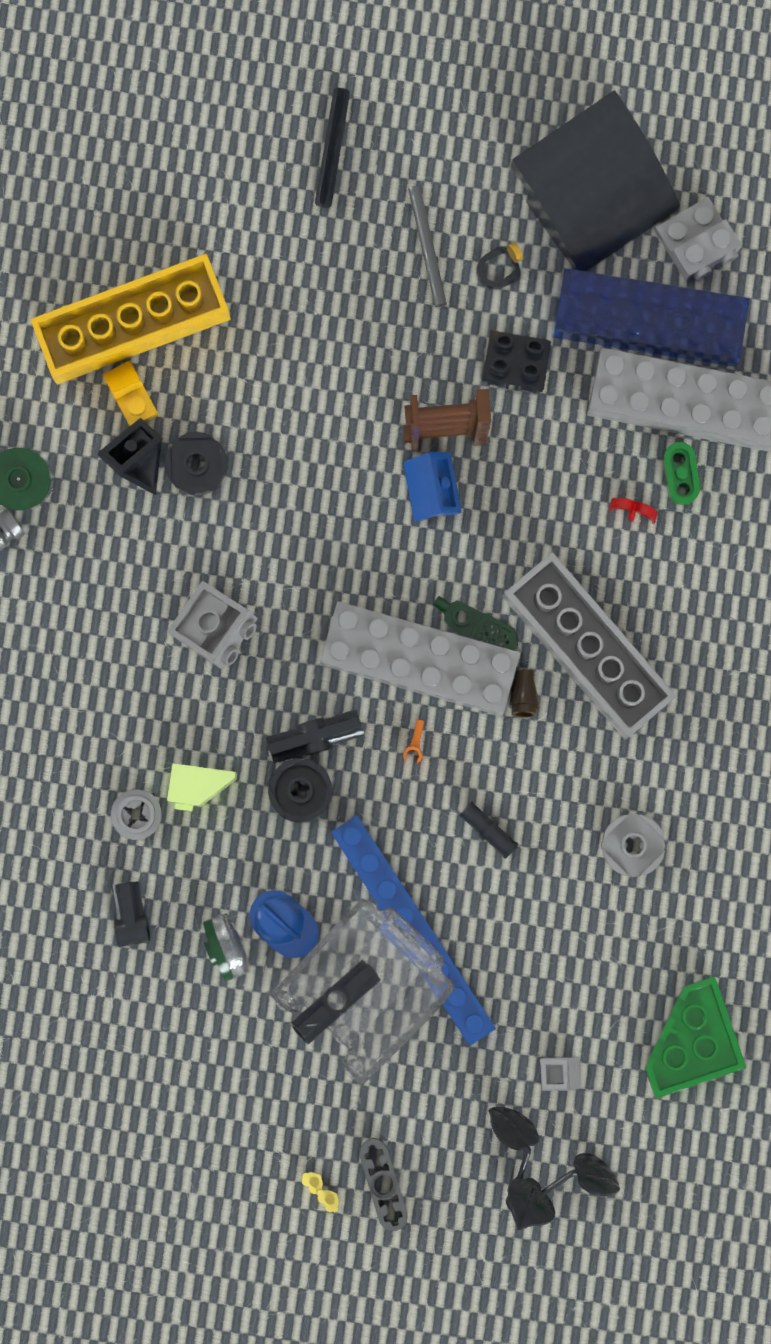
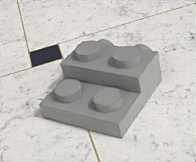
(698, 240)
(213, 625)

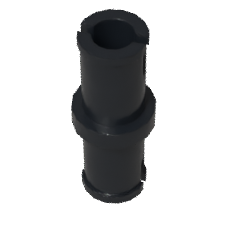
(488, 830)

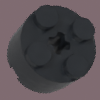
(283, 785)

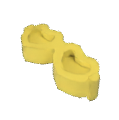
(325, 1197)

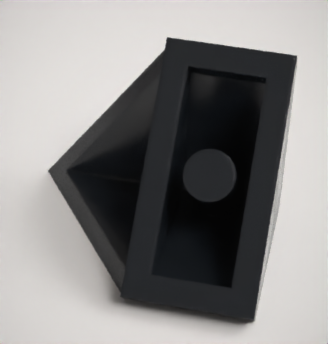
(135, 455)

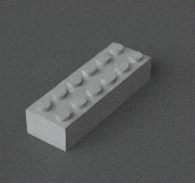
(682, 399)
(588, 646)
(419, 658)

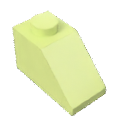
(196, 785)

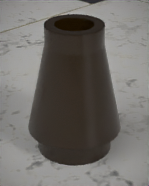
(524, 695)

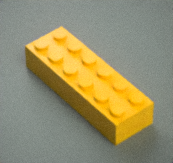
(131, 319)

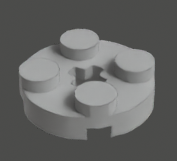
(651, 845)

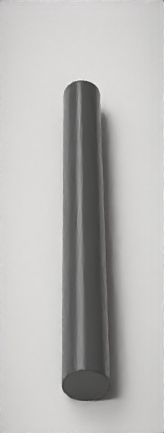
(427, 246)

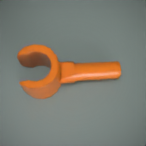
(415, 741)

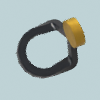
(513, 251)

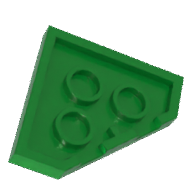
(694, 1042)

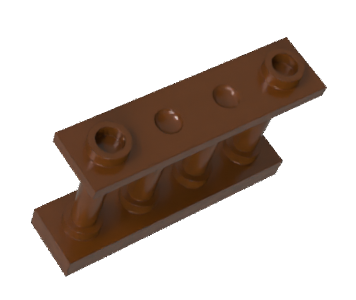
(449, 420)

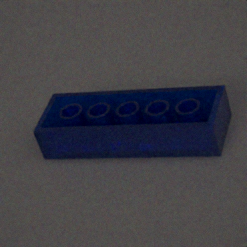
(651, 317)

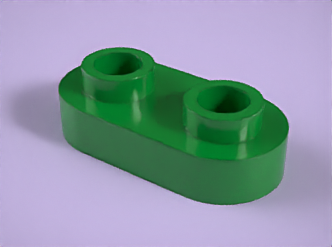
(683, 474)

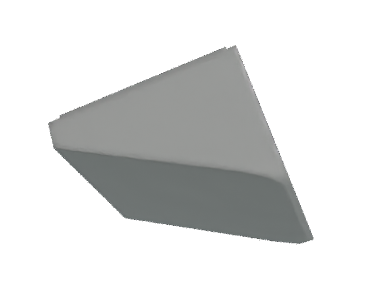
(560, 1074)

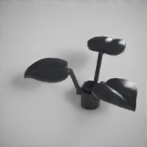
(525, 1198)

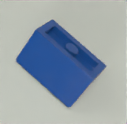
(432, 485)

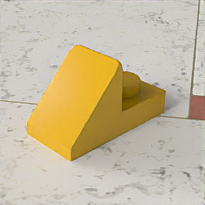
(130, 393)

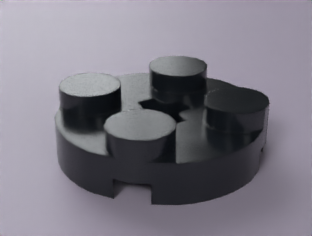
(182, 452)

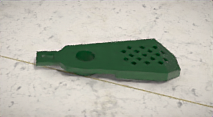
(476, 623)

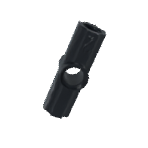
(315, 736)
(320, 1015)

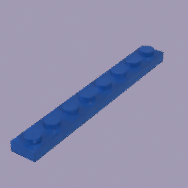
(390, 893)

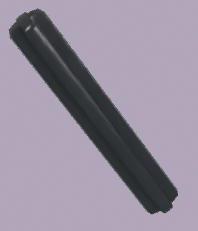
(332, 147)

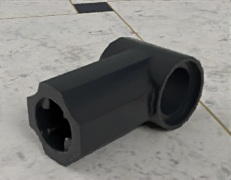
(130, 923)

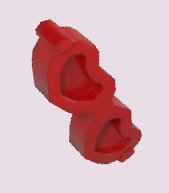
(634, 507)

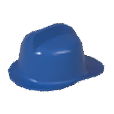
(284, 924)

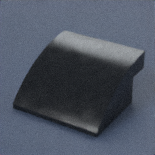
(595, 183)

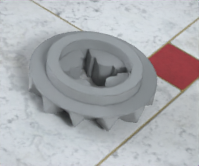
(121, 818)

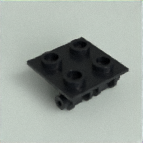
(516, 361)

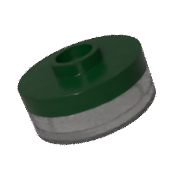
(24, 479)
(225, 947)

